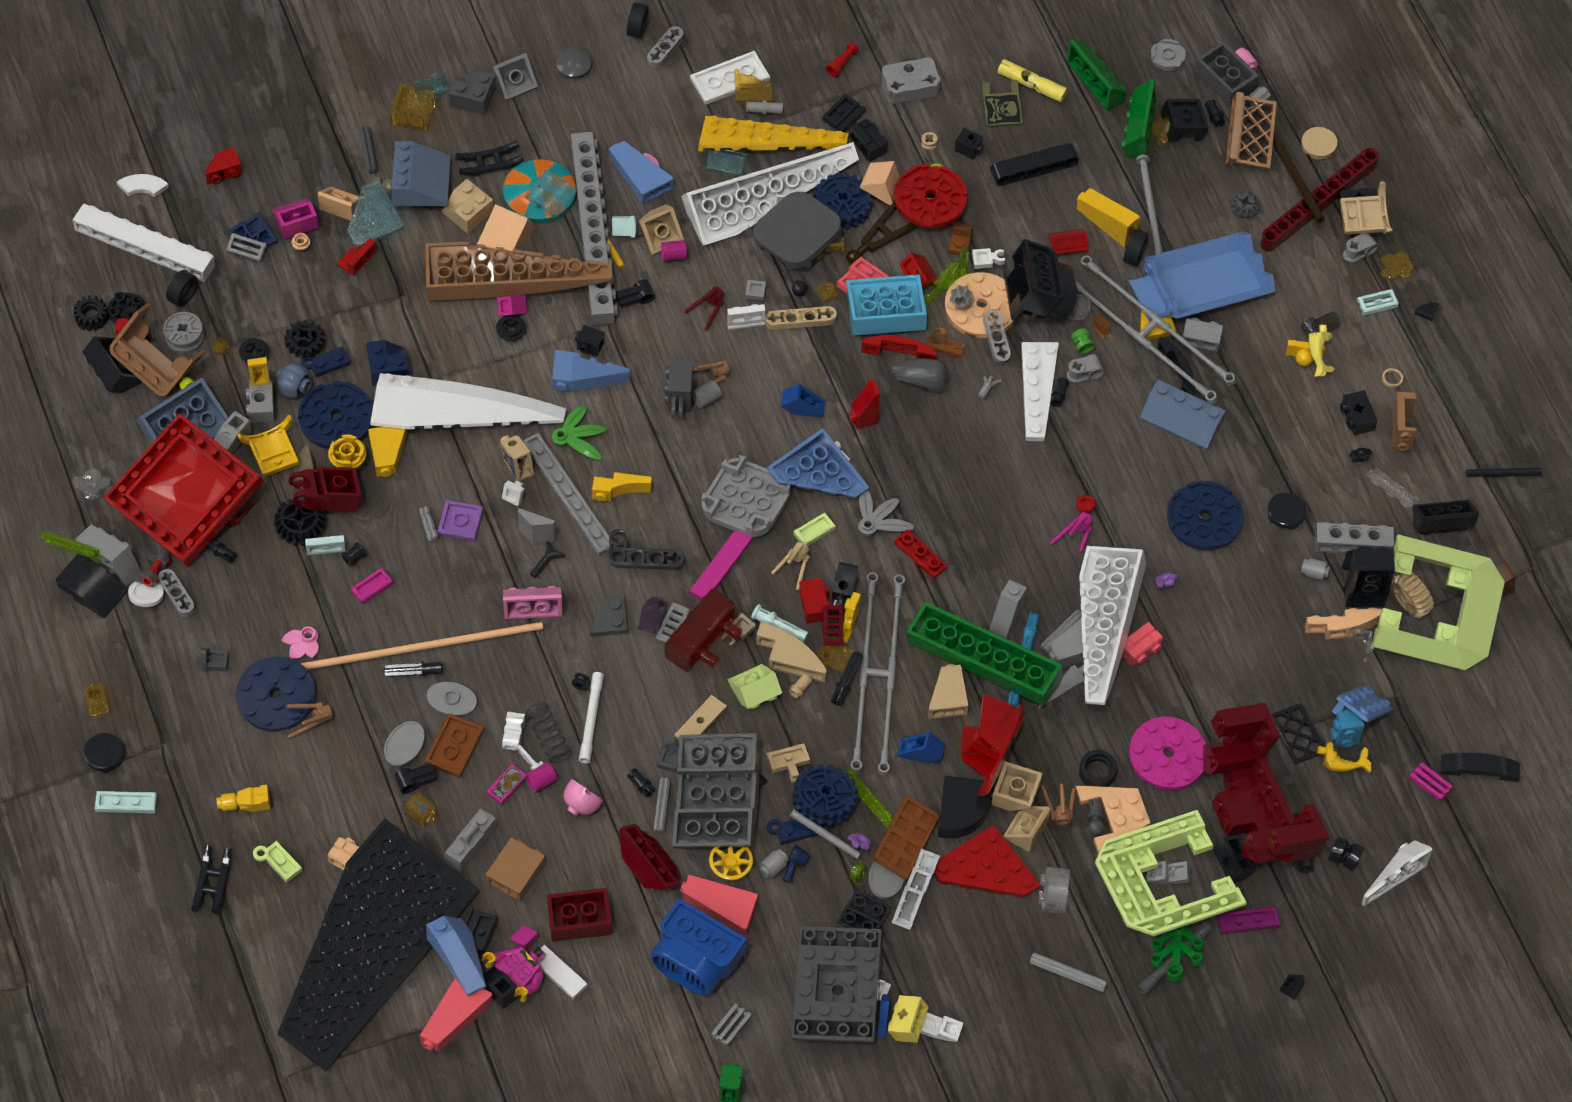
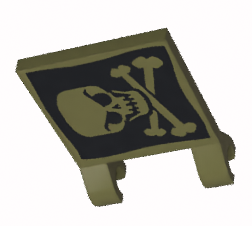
(1002, 108)

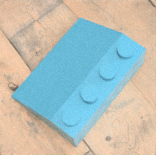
(886, 305)

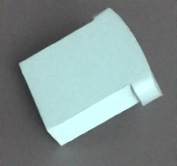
(625, 226)

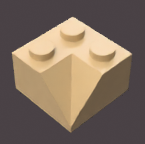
(468, 206)
(1016, 787)

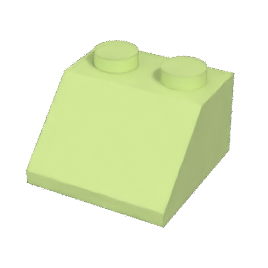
(755, 686)

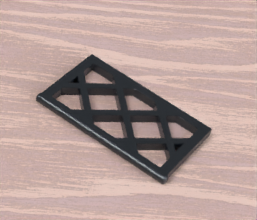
(1304, 721)

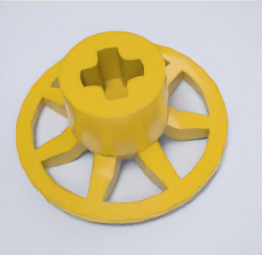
(731, 863)

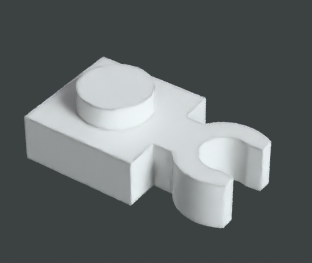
(984, 258)

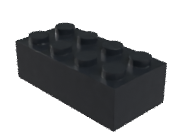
(1369, 578)

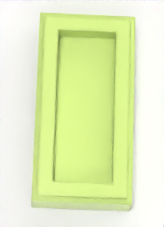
(814, 529)

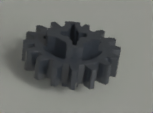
(304, 338)

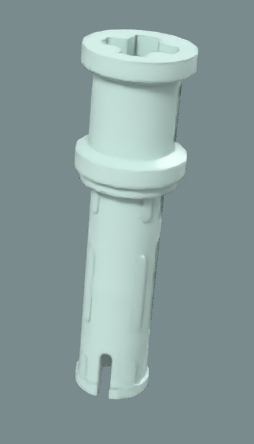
(772, 619)

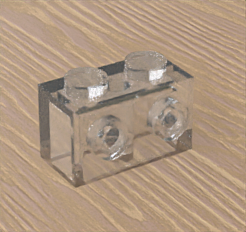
(1055, 890)

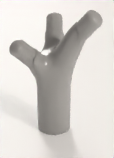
(988, 384)

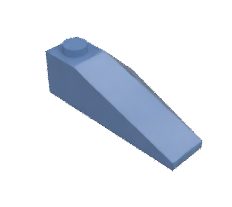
(577, 373)
(458, 951)

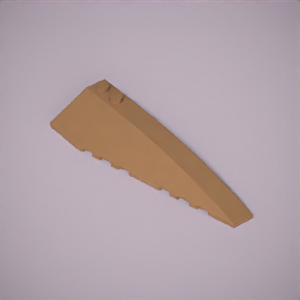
(477, 271)

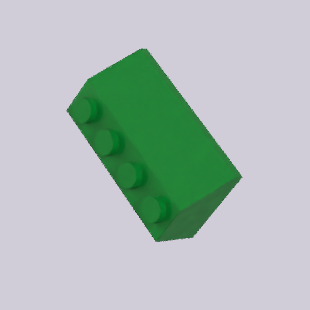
(1095, 75)
(1140, 120)

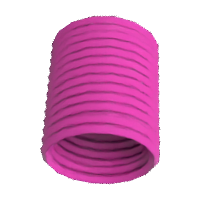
(674, 250)
(541, 777)

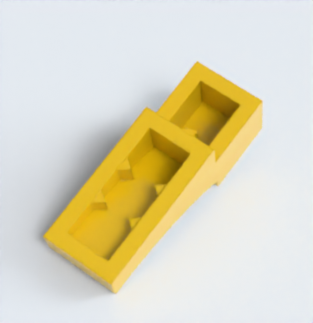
(258, 371)
(606, 488)

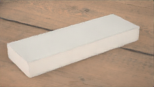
(561, 974)

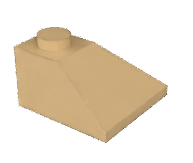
(660, 226)

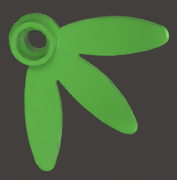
(572, 434)

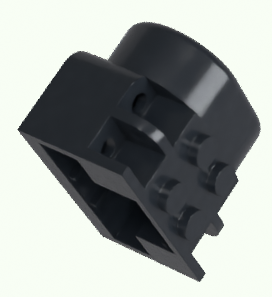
(1040, 285)

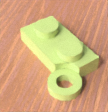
(279, 860)

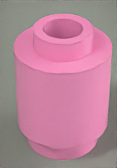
(1247, 57)

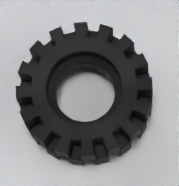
(90, 304)

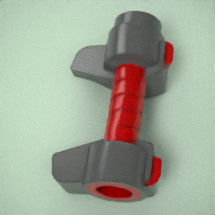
(160, 562)

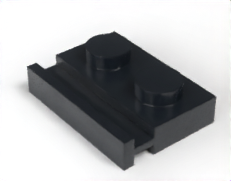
(843, 113)
(482, 927)

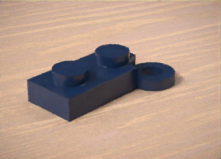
(327, 362)
(790, 831)

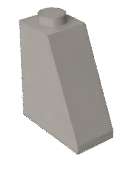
(1008, 609)
(1068, 647)

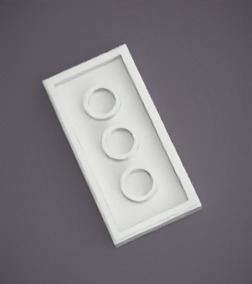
(718, 80)

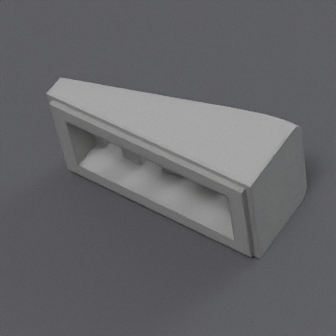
(677, 613)

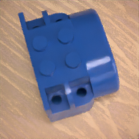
(697, 949)

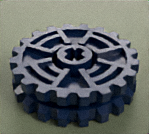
(845, 198)
(825, 795)

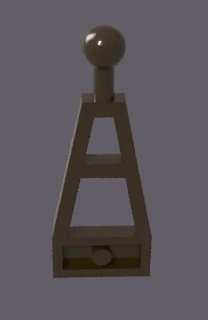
(890, 236)

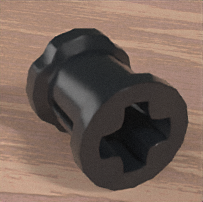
(353, 554)

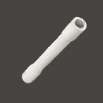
(586, 746)

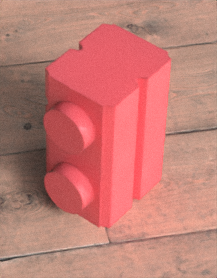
(1142, 644)

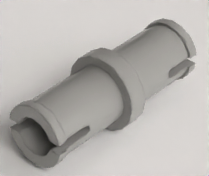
(764, 107)

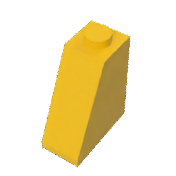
(387, 448)

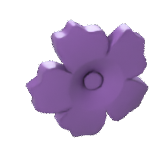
(1165, 579)
(859, 840)

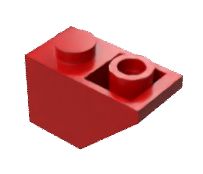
(223, 166)

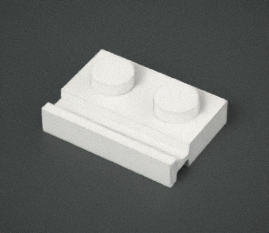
(746, 316)

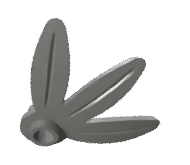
(876, 518)

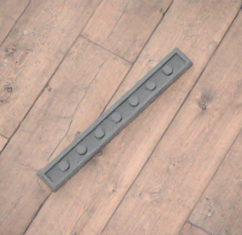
(568, 494)

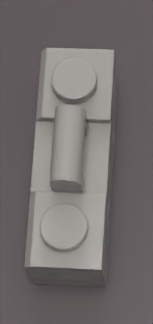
(470, 840)

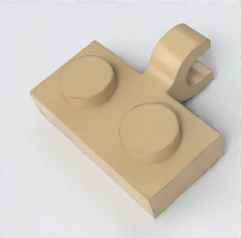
(789, 760)

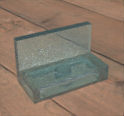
(726, 161)

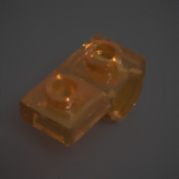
(953, 348)

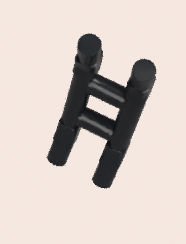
(496, 152)
(206, 871)

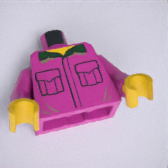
(520, 968)

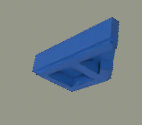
(883, 1015)

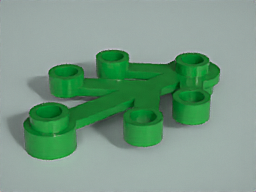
(1175, 970)

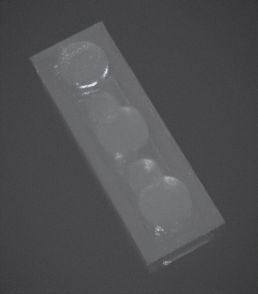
(1392, 488)

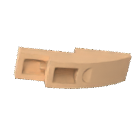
(1339, 626)

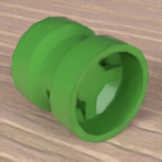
(1082, 340)

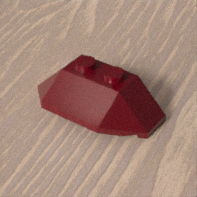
(647, 859)

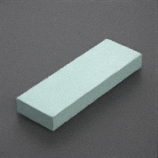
(125, 802)

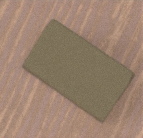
(305, 460)

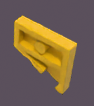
(851, 614)

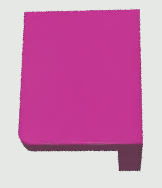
(512, 305)

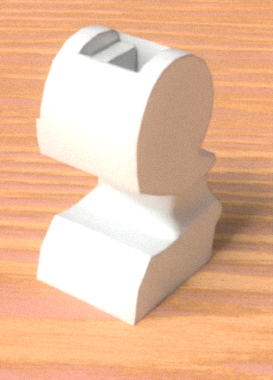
(513, 730)

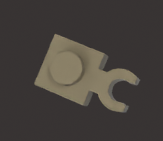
(747, 628)

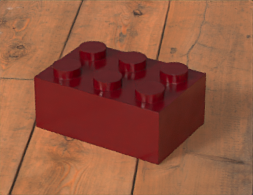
(579, 914)

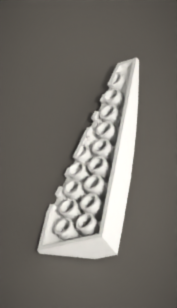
(427, 402)

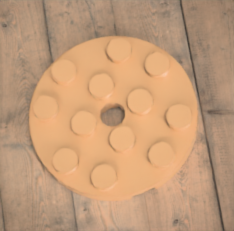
(986, 289)

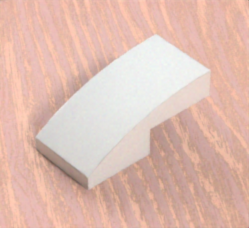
(941, 1028)

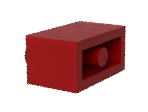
(813, 598)

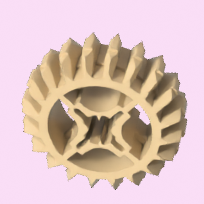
(1412, 594)

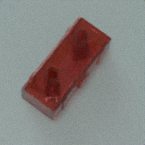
(700, 630)

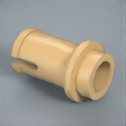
(798, 688)

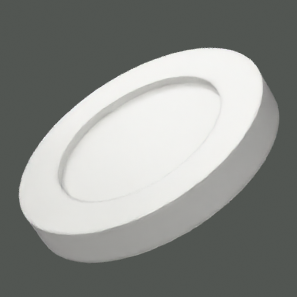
(144, 595)

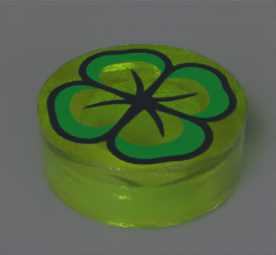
(858, 872)

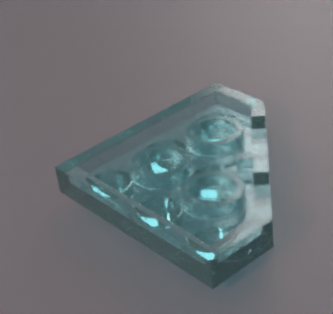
(373, 216)

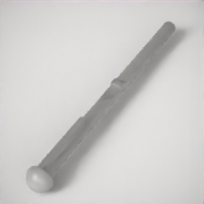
(1143, 160)

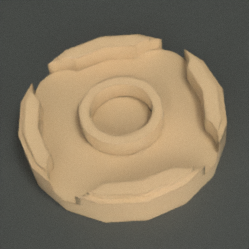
(1319, 143)

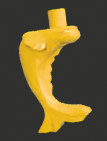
(1336, 764)

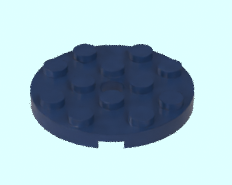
(339, 397)
(1208, 497)
(269, 675)

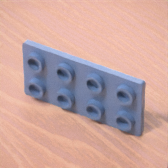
(1363, 703)

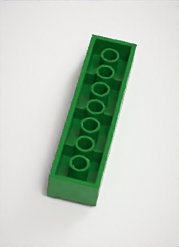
(984, 653)

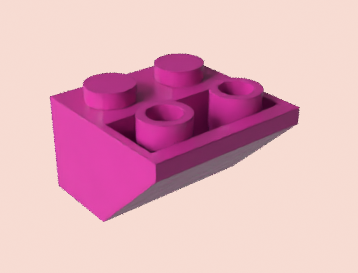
(295, 218)

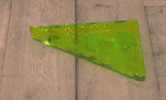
(949, 276)

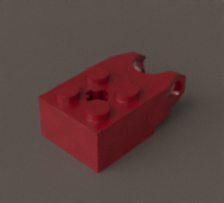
(327, 489)

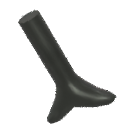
(549, 554)

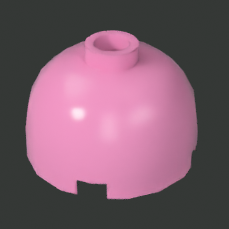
(580, 799)

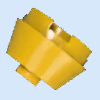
(347, 452)

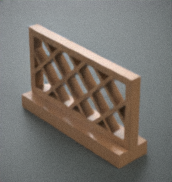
(1235, 131)

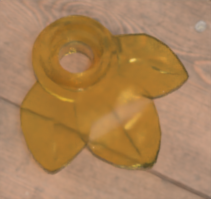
(1161, 128)
(1396, 265)
(837, 656)

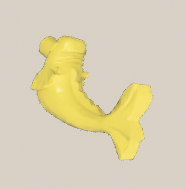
(1316, 343)

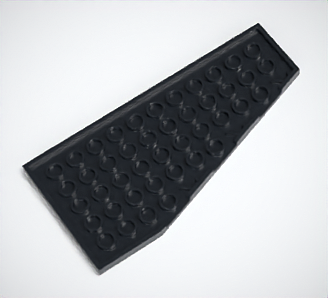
(369, 940)

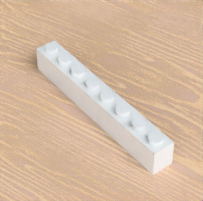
(143, 242)

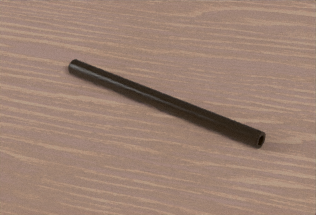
(1297, 178)

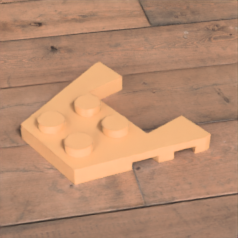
(1121, 806)

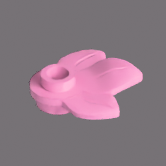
(300, 644)

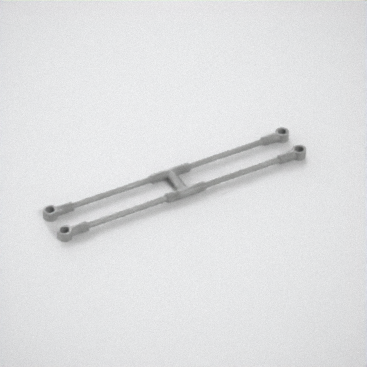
(1156, 320)
(866, 671)

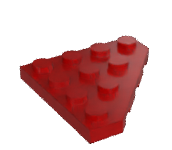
(987, 864)

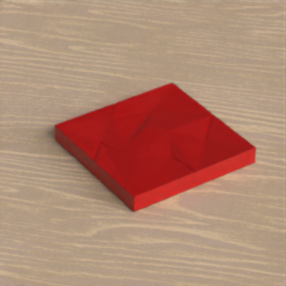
(183, 489)

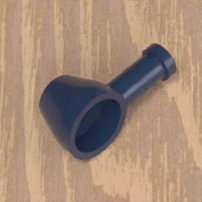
(797, 858)

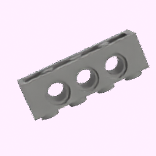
(1327, 543)

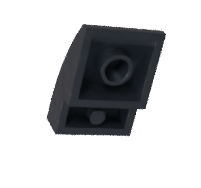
(91, 585)

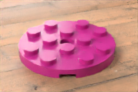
(1162, 771)

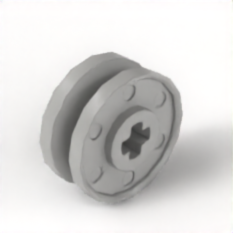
(183, 332)

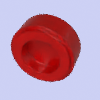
(1085, 504)

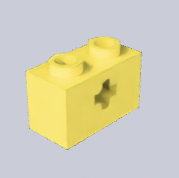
(908, 1018)

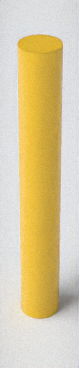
(614, 254)

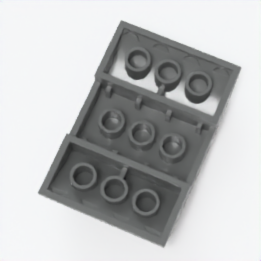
(716, 790)

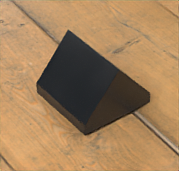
(1292, 985)

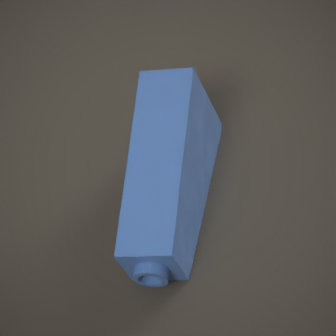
(640, 173)

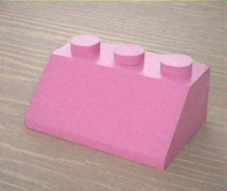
(532, 602)

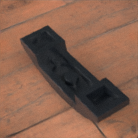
(1174, 354)
(1480, 764)

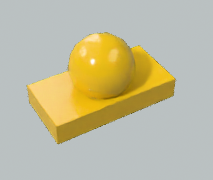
(1301, 351)

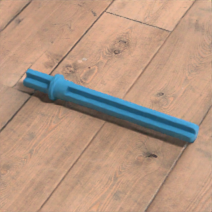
(1027, 642)

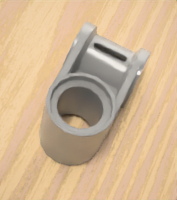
(1359, 247)
(1086, 367)

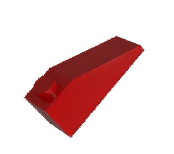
(866, 406)

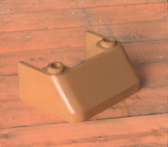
(147, 361)

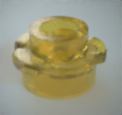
(220, 346)

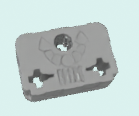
(910, 80)

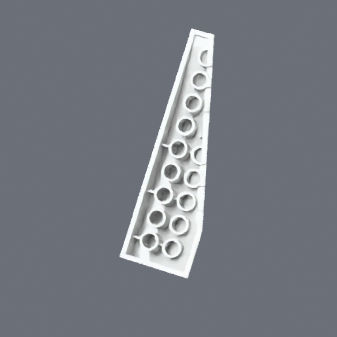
(739, 203)
(1109, 595)

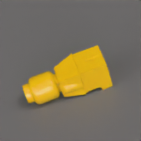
(248, 799)

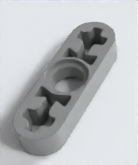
(665, 40)
(992, 343)
(176, 585)

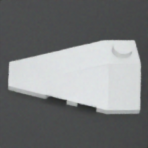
(1406, 863)

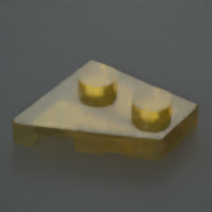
(751, 88)

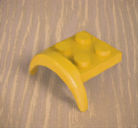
(272, 449)

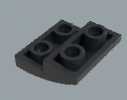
(864, 912)

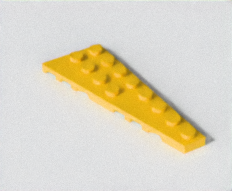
(753, 135)

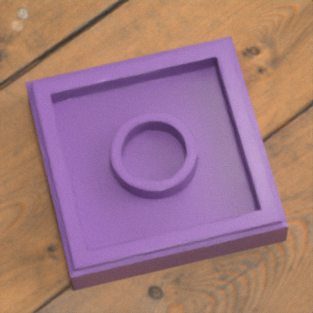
(460, 520)

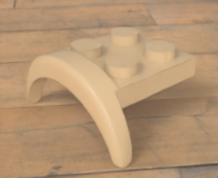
(1366, 213)

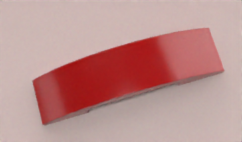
(899, 344)

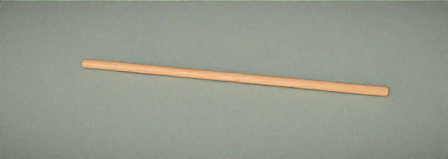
(423, 646)

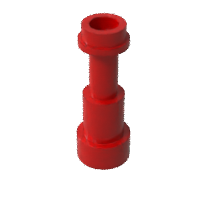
(835, 66)

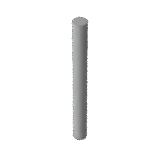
(825, 834)

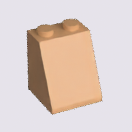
(506, 230)

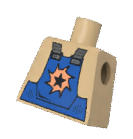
(514, 449)

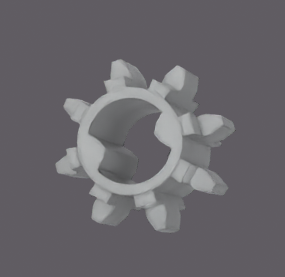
(958, 300)

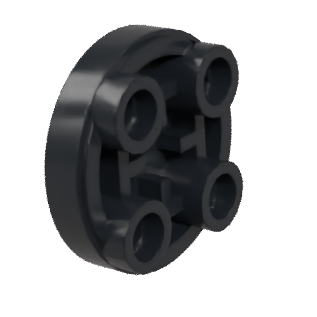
(124, 306)
(1286, 510)
(103, 752)

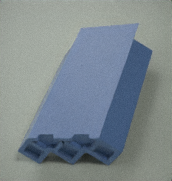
(1202, 277)

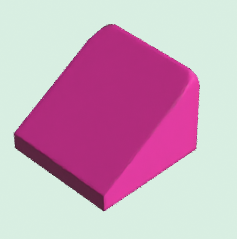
(524, 937)

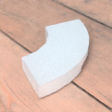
(142, 184)

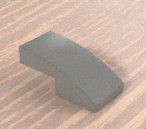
(1169, 873)

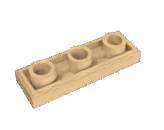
(706, 713)

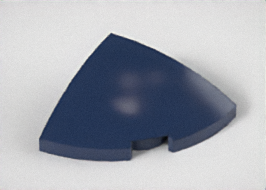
(254, 228)

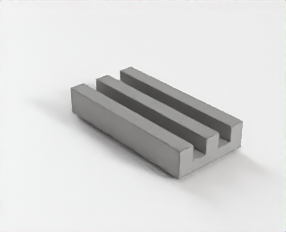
(261, 252)
(741, 1012)

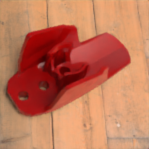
(989, 744)

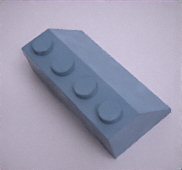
(1182, 414)

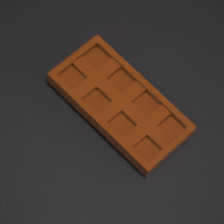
(905, 837)

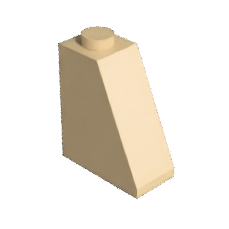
(949, 694)

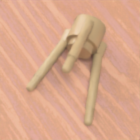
(798, 554)

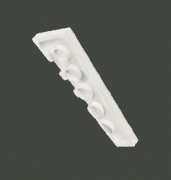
(1038, 377)

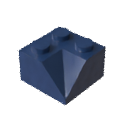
(386, 358)

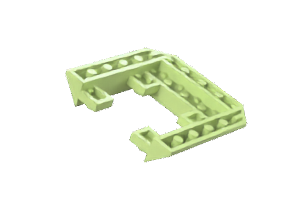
(1452, 645)
(1131, 854)

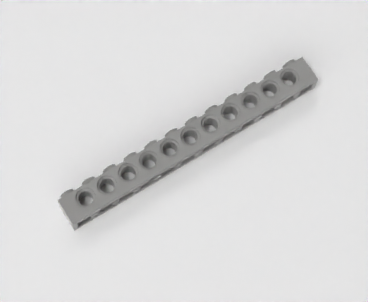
(590, 216)

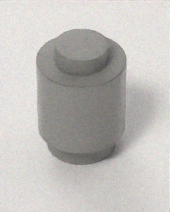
(1315, 569)
(773, 863)

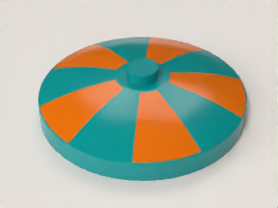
(522, 179)

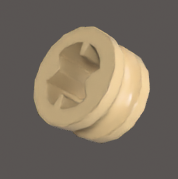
(929, 145)

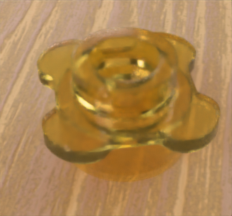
(827, 287)

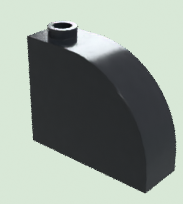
(961, 807)

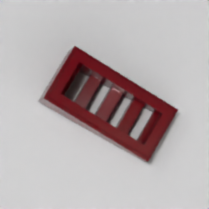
(839, 625)

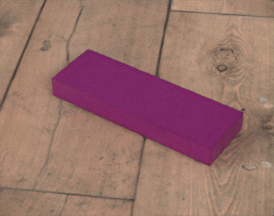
(1248, 920)

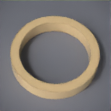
(1392, 385)

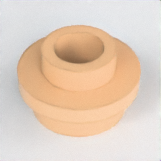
(300, 237)

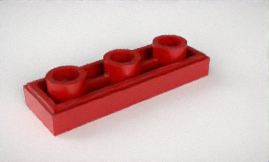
(927, 561)

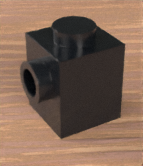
(969, 143)
(590, 340)

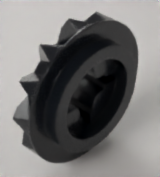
(510, 321)
(246, 349)

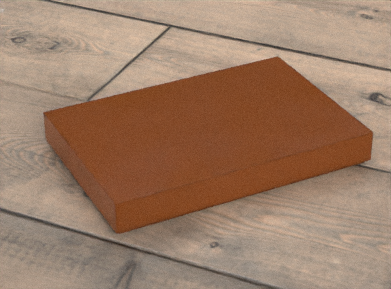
(454, 745)

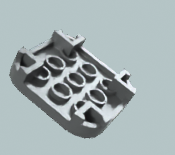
(797, 230)

